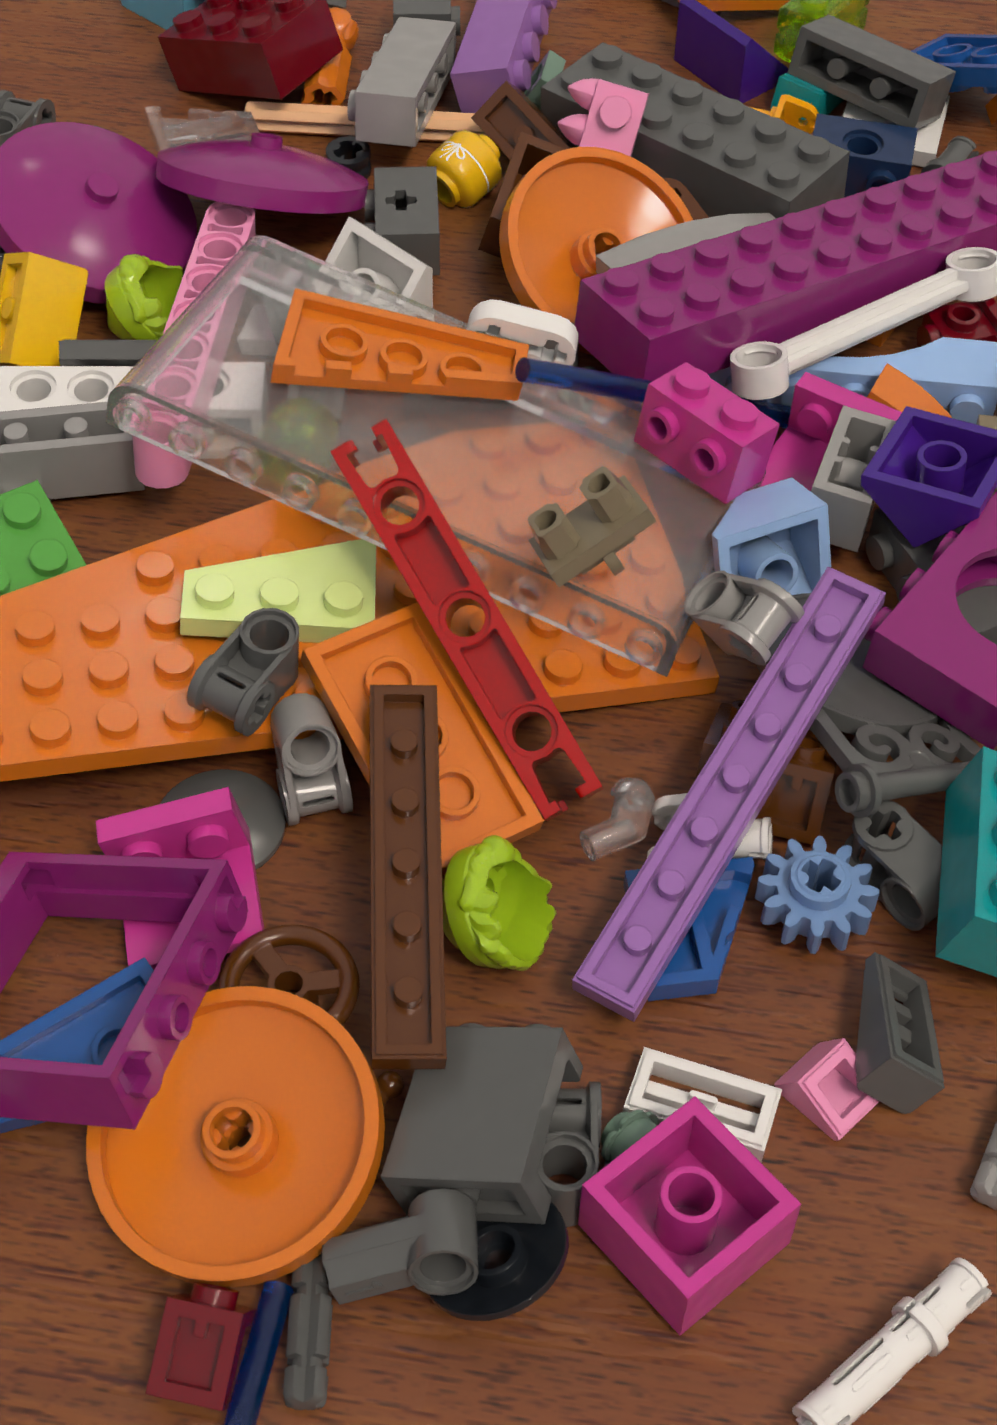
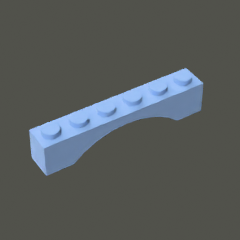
(952, 370)

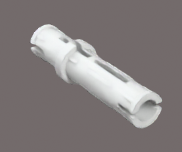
(916, 1330)

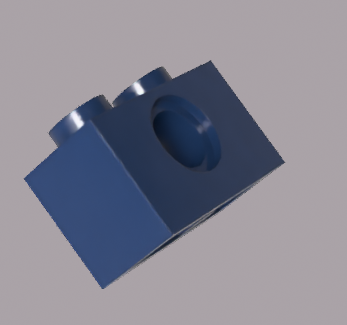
(877, 150)

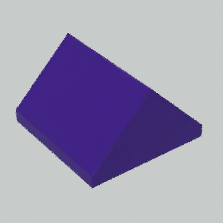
(723, 54)
(932, 474)

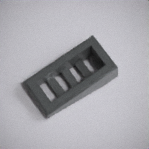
(896, 1041)

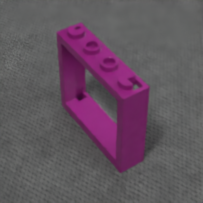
(161, 889)

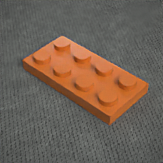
(476, 779)

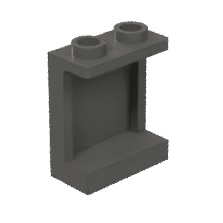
(483, 1120)

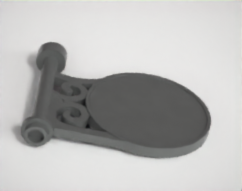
(883, 725)

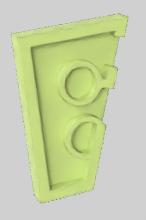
(321, 587)

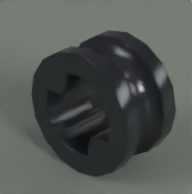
(351, 154)

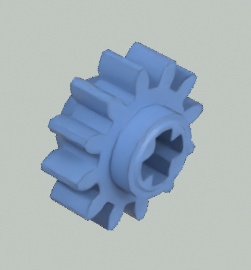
(816, 894)

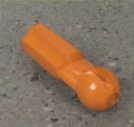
(330, 82)

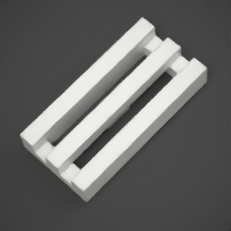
(663, 1100)

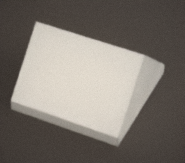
(381, 262)

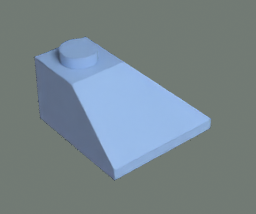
(775, 536)

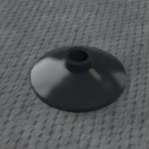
(514, 1268)

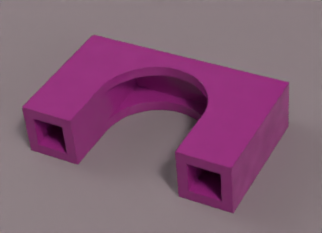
(928, 644)

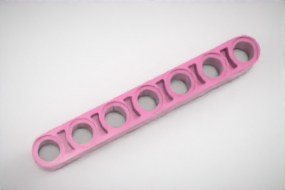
(219, 238)

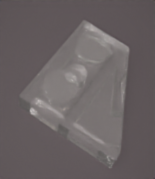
(200, 126)

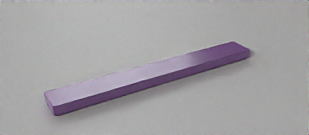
(727, 796)

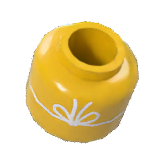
(465, 168)

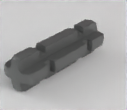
(308, 1338)

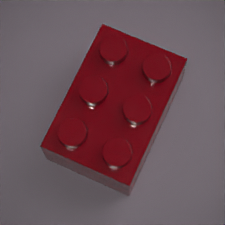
(250, 46)

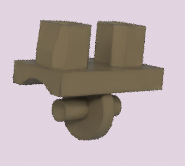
(592, 530)

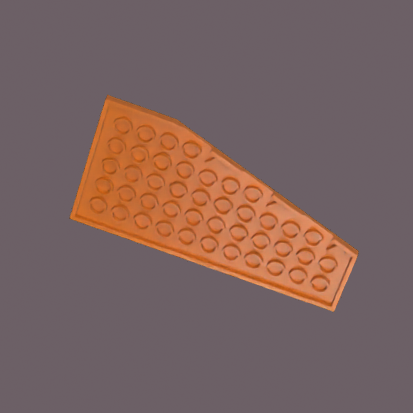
(105, 676)

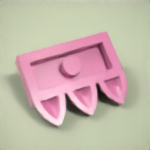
(612, 116)

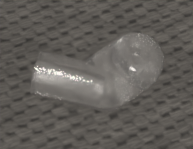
(627, 823)

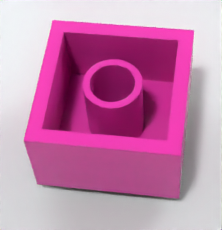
(687, 1214)

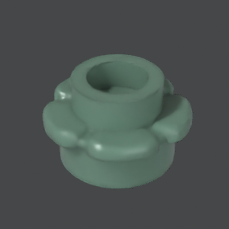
(624, 1131)

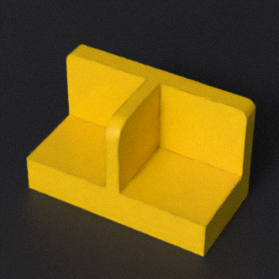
(38, 308)

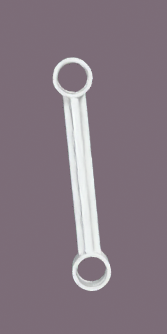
(763, 367)

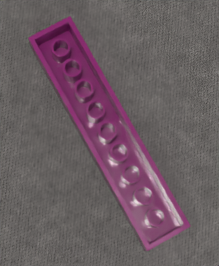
(784, 272)

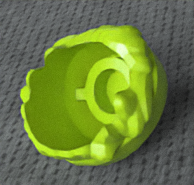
(140, 297)
(496, 906)

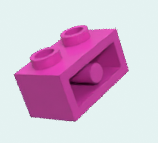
(706, 432)

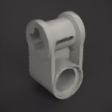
(742, 613)
(309, 769)

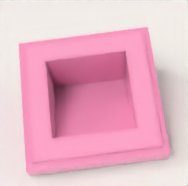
(826, 1088)

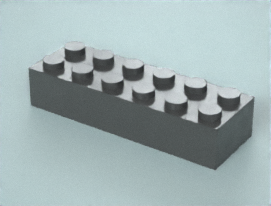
(709, 142)

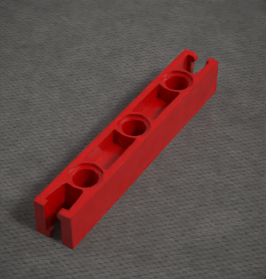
(444, 582)

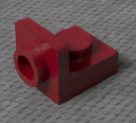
(199, 1346)

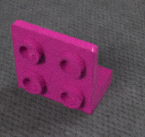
(810, 428)
(192, 828)

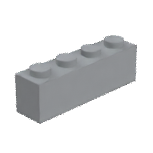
(403, 82)
(66, 451)

